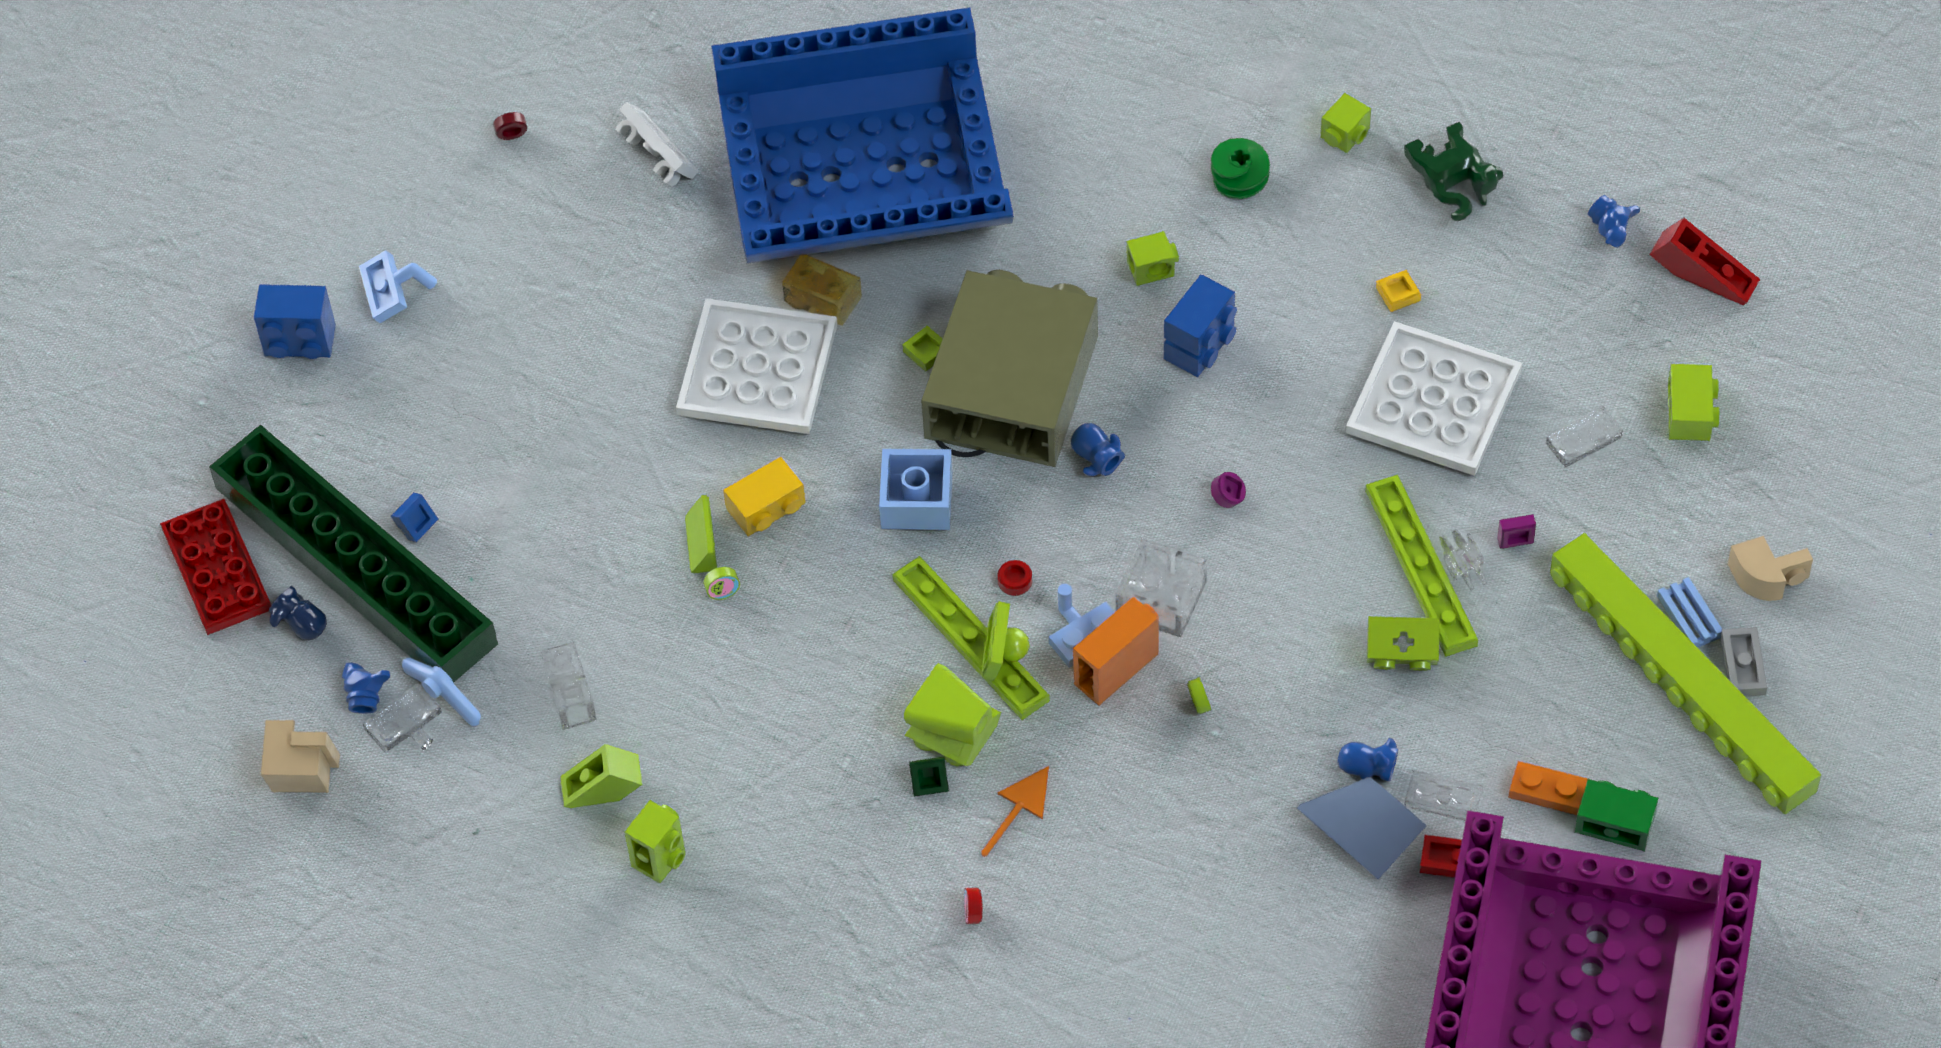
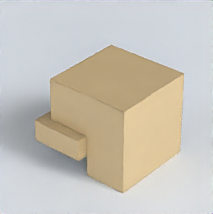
(297, 759)

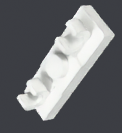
(656, 143)

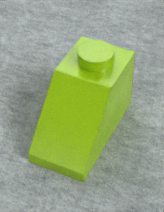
(601, 777)

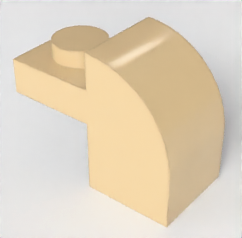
(1763, 574)

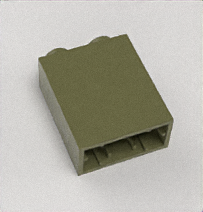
(1010, 367)

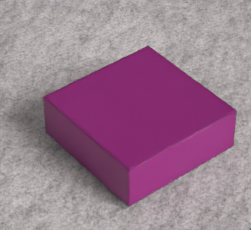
(1516, 531)

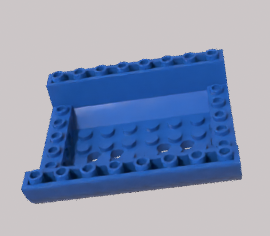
(853, 108)

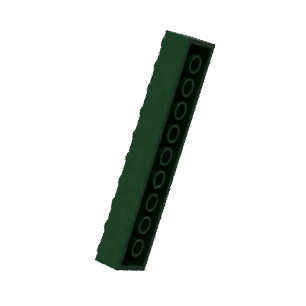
(353, 554)

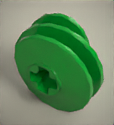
(1239, 168)

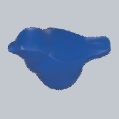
(1612, 219)
(363, 687)

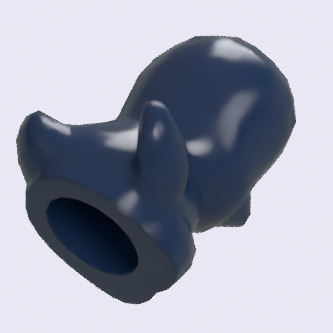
(300, 614)

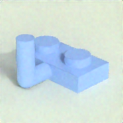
(384, 282)
(1079, 626)

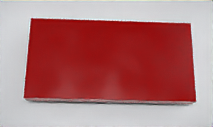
(216, 566)

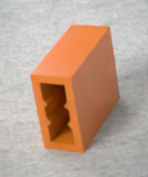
(1116, 650)

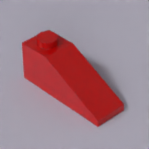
(1701, 261)

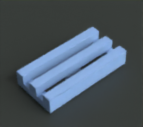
(1701, 607)

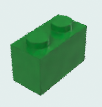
(1616, 814)

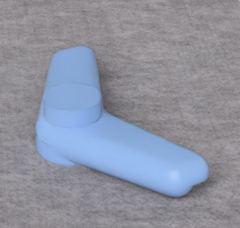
(436, 683)

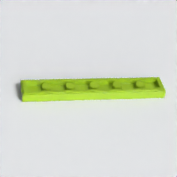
(1421, 564)
(968, 635)

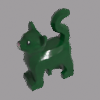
(1452, 166)

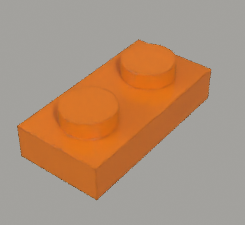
(1547, 787)

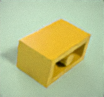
(764, 496)

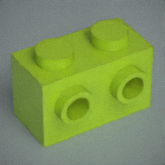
(655, 841)

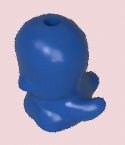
(1095, 446)
(1367, 761)

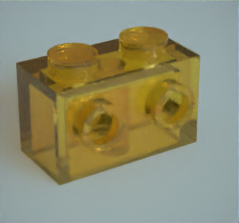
(821, 288)

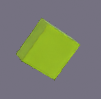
(923, 347)

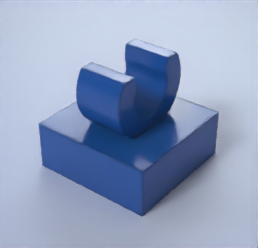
(414, 517)

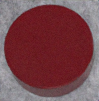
(510, 125)

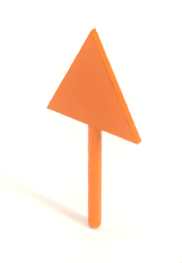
(1026, 794)

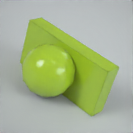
(1002, 642)

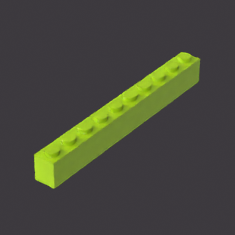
(1685, 674)

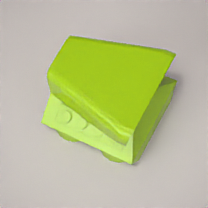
(949, 718)

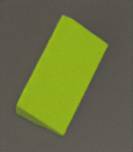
(700, 537)

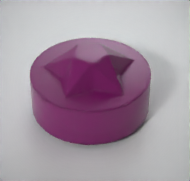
(1228, 489)

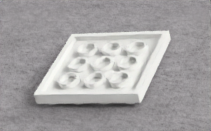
(757, 366)
(1434, 398)

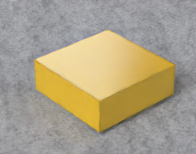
(1398, 290)

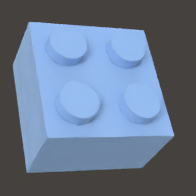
(916, 489)

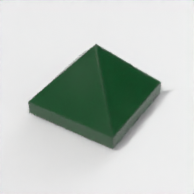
(928, 776)

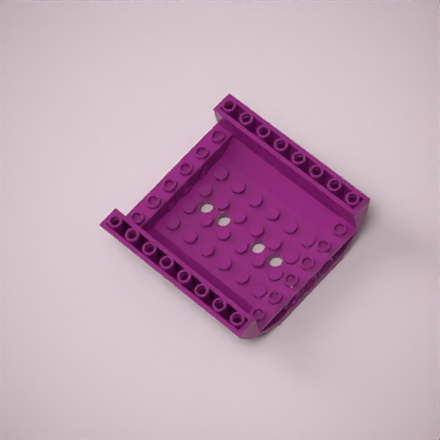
(1521, 942)

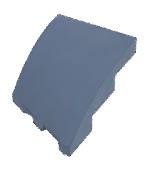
(1365, 823)

